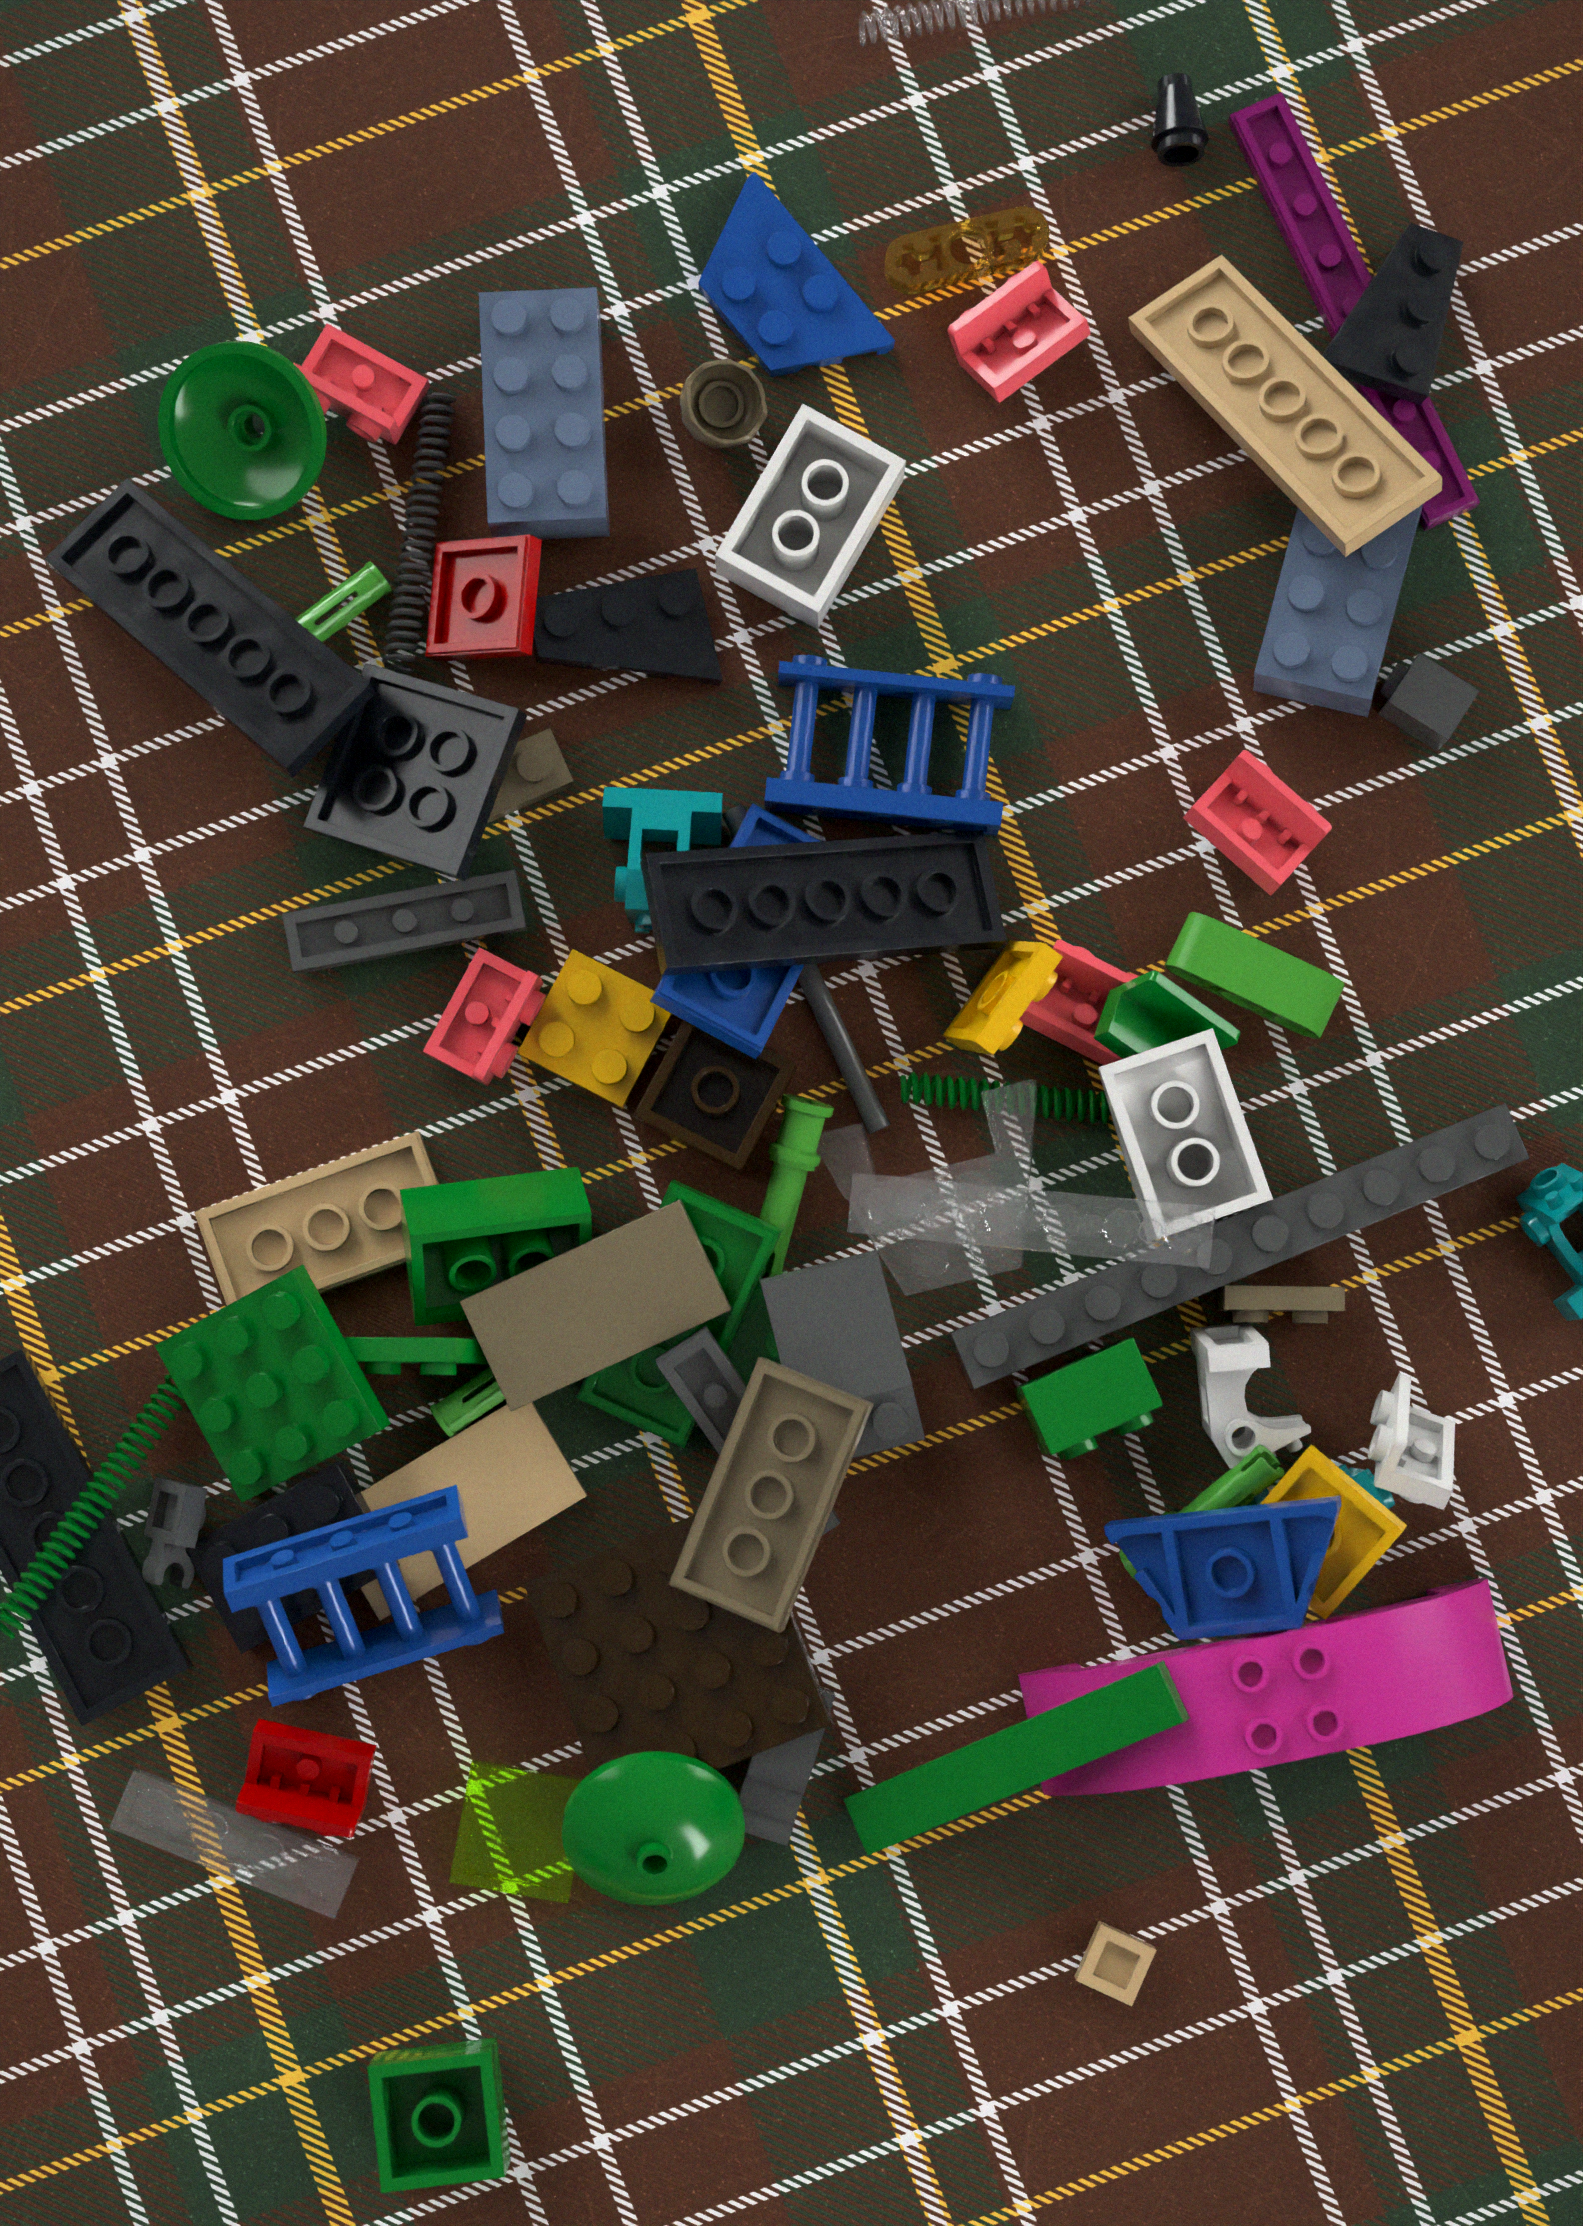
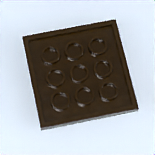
(665, 1667)

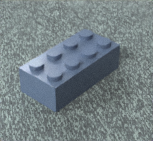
(544, 413)
(1333, 617)

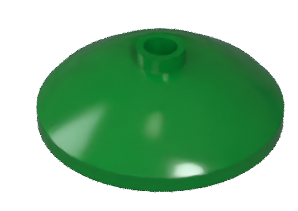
(212, 438)
(648, 1808)

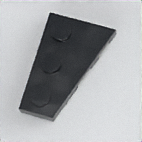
(1400, 318)
(630, 625)

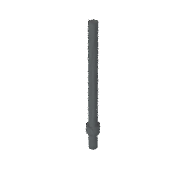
(832, 1027)

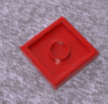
(483, 598)

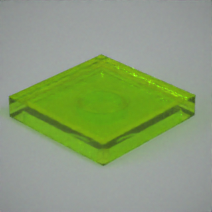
(514, 1832)

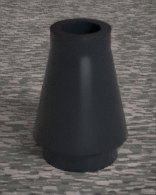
(1178, 124)

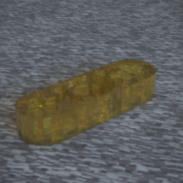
(1011, 252)

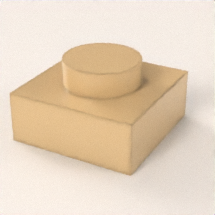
(1115, 1963)

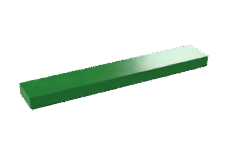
(1017, 1758)

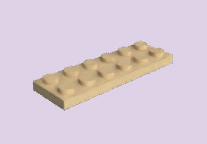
(1285, 405)

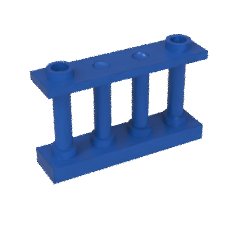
(913, 800)
(346, 1548)

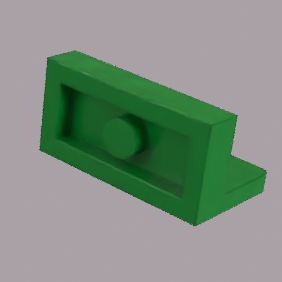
(1155, 1013)

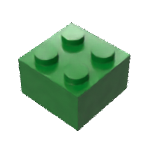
(1088, 1398)
(439, 2115)

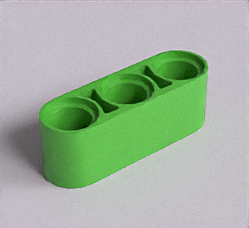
(1254, 975)

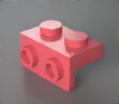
(1016, 332)
(363, 385)
(1258, 822)
(1076, 1002)
(485, 1017)

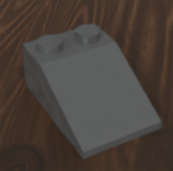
(842, 1330)

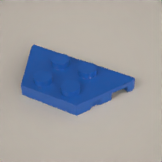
(784, 291)
(1231, 1565)

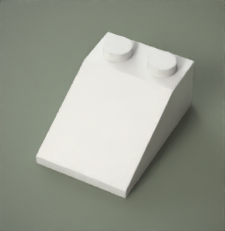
(1184, 1127)

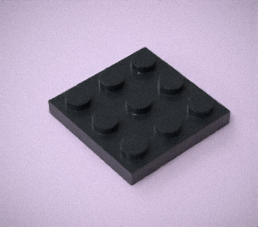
(416, 773)

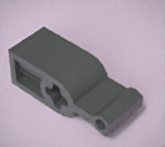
(777, 1784)

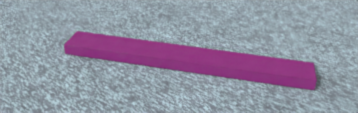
(1338, 277)

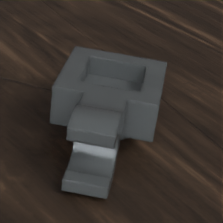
(173, 1523)

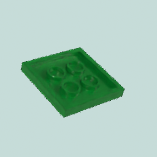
(272, 1384)

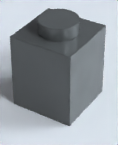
(1426, 700)

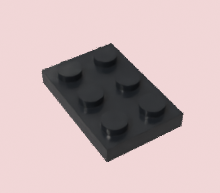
(309, 1505)

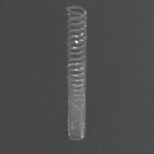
(938, 10)

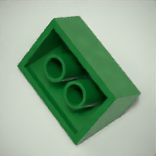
(484, 1232)

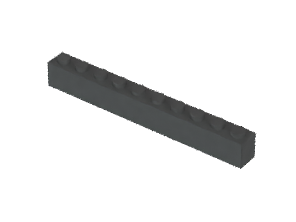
(1240, 1246)

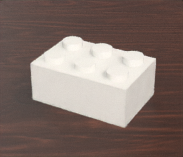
(810, 516)

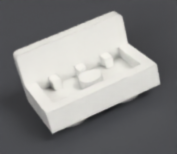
(1411, 1448)

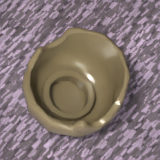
(723, 404)

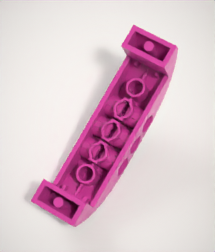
(1298, 1690)

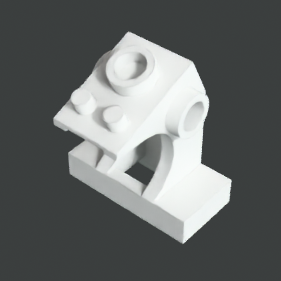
(1225, 1362)

